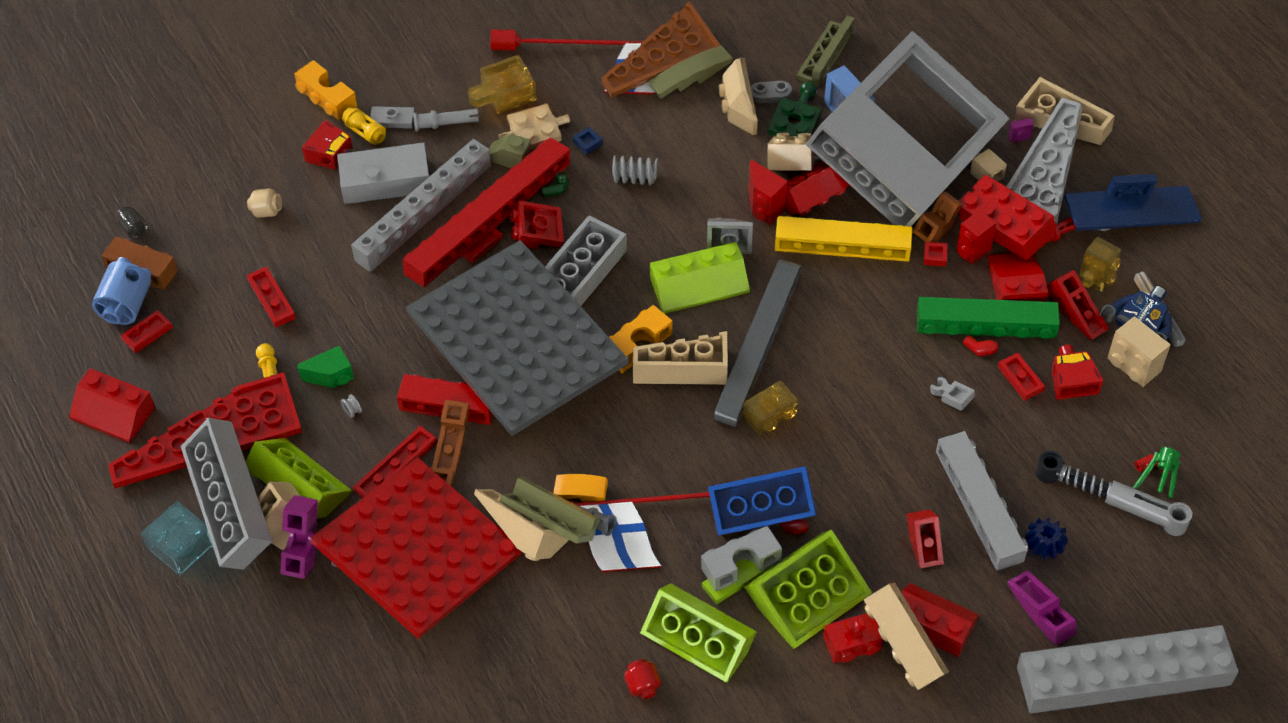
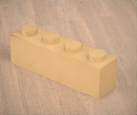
(905, 636)

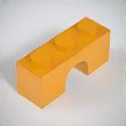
(314, 82)
(649, 326)

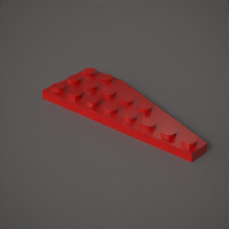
(256, 409)

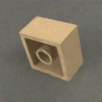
(1138, 351)

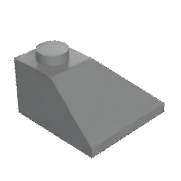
(726, 231)

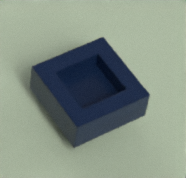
(587, 140)

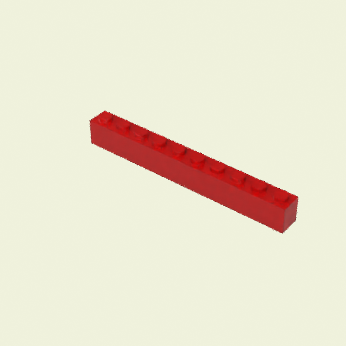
(485, 212)

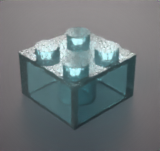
(177, 538)

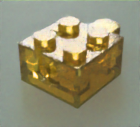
(505, 85)

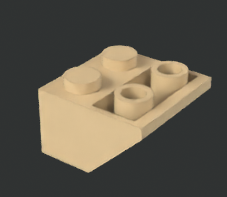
(790, 152)
(272, 502)

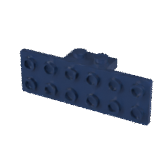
(1132, 203)

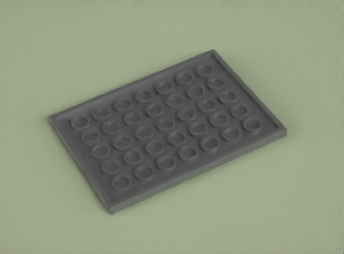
(516, 337)

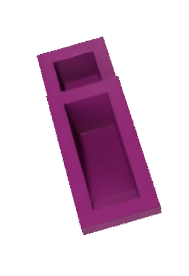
(1043, 607)

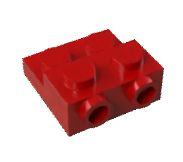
(537, 225)

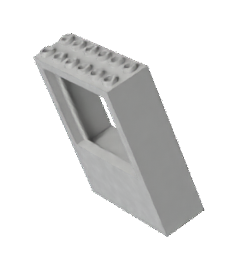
(886, 160)

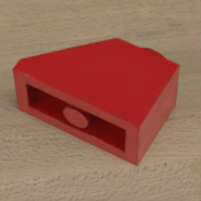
(925, 538)

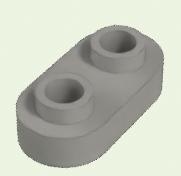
(770, 91)

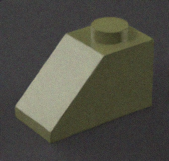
(509, 150)

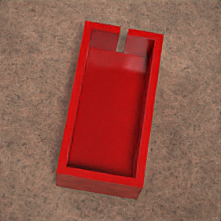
(1020, 223)

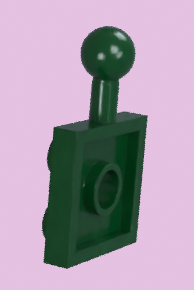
(800, 110)

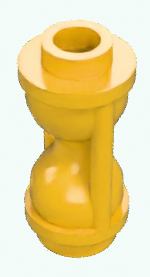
(356, 120)

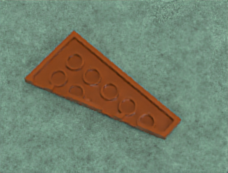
(665, 47)

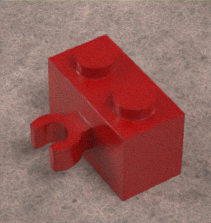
(852, 638)

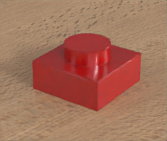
(935, 254)

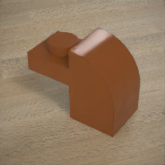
(938, 222)

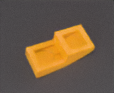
(582, 486)

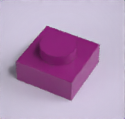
(1020, 130)

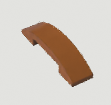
(450, 440)

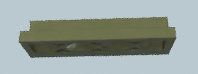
(830, 54)
(551, 511)

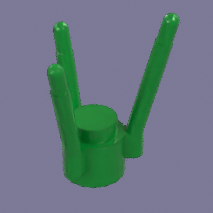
(1167, 461)

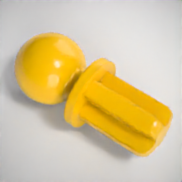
(267, 361)

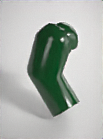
(558, 187)

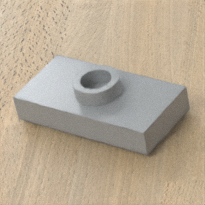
(393, 116)

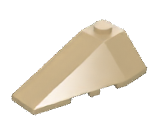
(526, 534)

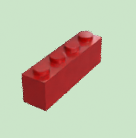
(429, 395)

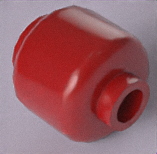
(642, 679)

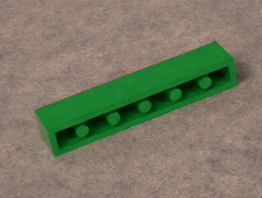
(987, 317)

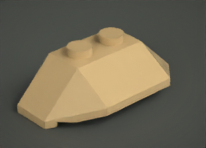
(738, 97)

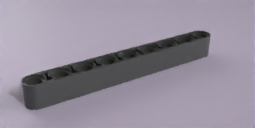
(757, 343)

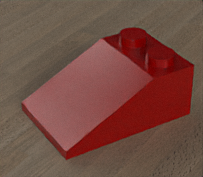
(1017, 278)

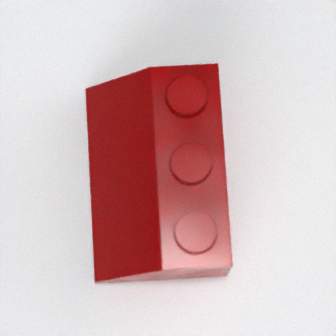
(813, 188)
(111, 405)
(942, 620)

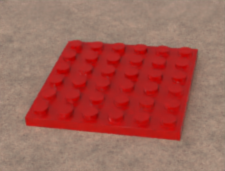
(416, 547)

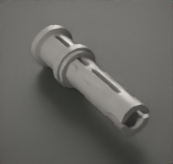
(435, 119)

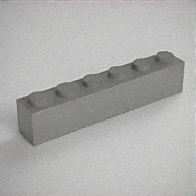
(981, 501)

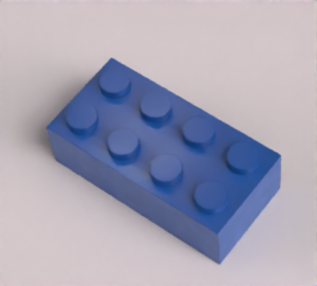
(762, 500)

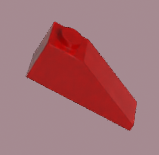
(1077, 304)

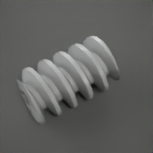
(634, 170)

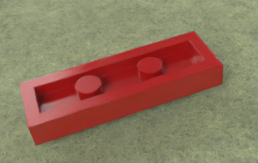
(271, 297)

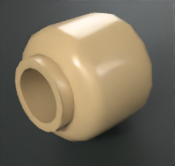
(264, 203)

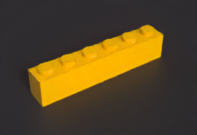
(843, 238)

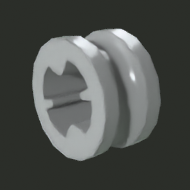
(351, 406)

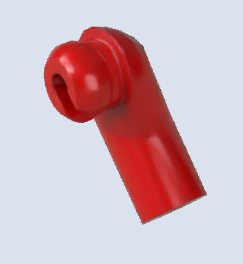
(981, 348)
(795, 526)

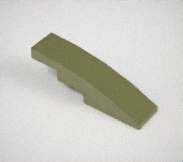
(688, 71)

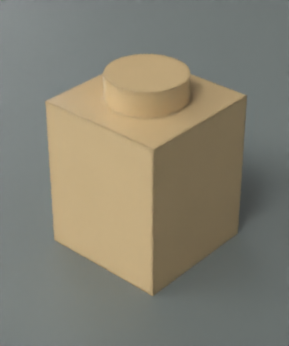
(988, 164)

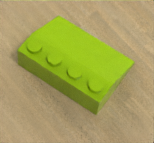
(808, 589)

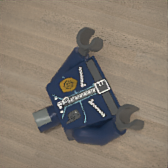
(1144, 307)

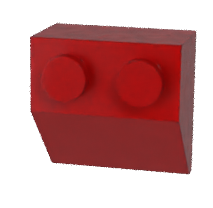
(766, 193)

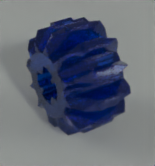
(1046, 538)

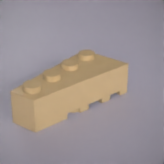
(1044, 97)
(682, 362)

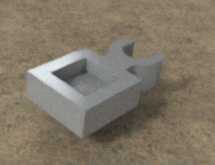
(955, 395)

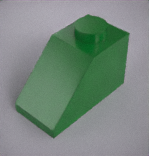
(327, 369)

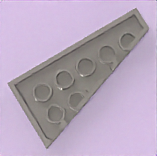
(1046, 165)

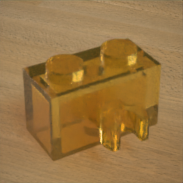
(1100, 264)
(770, 407)

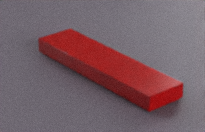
(413, 447)

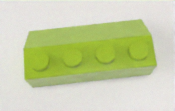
(699, 277)
(284, 462)
(697, 632)

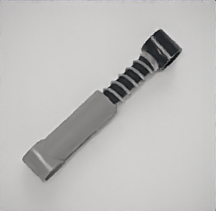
(1117, 494)

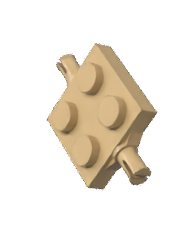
(536, 124)

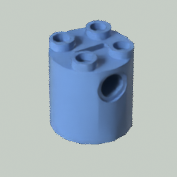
(121, 292)

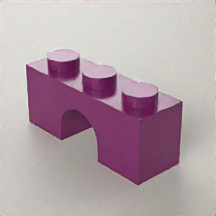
(301, 523)

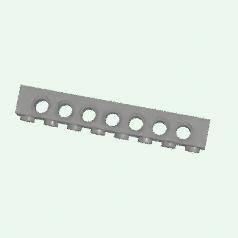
(421, 205)

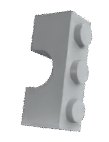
(757, 546)

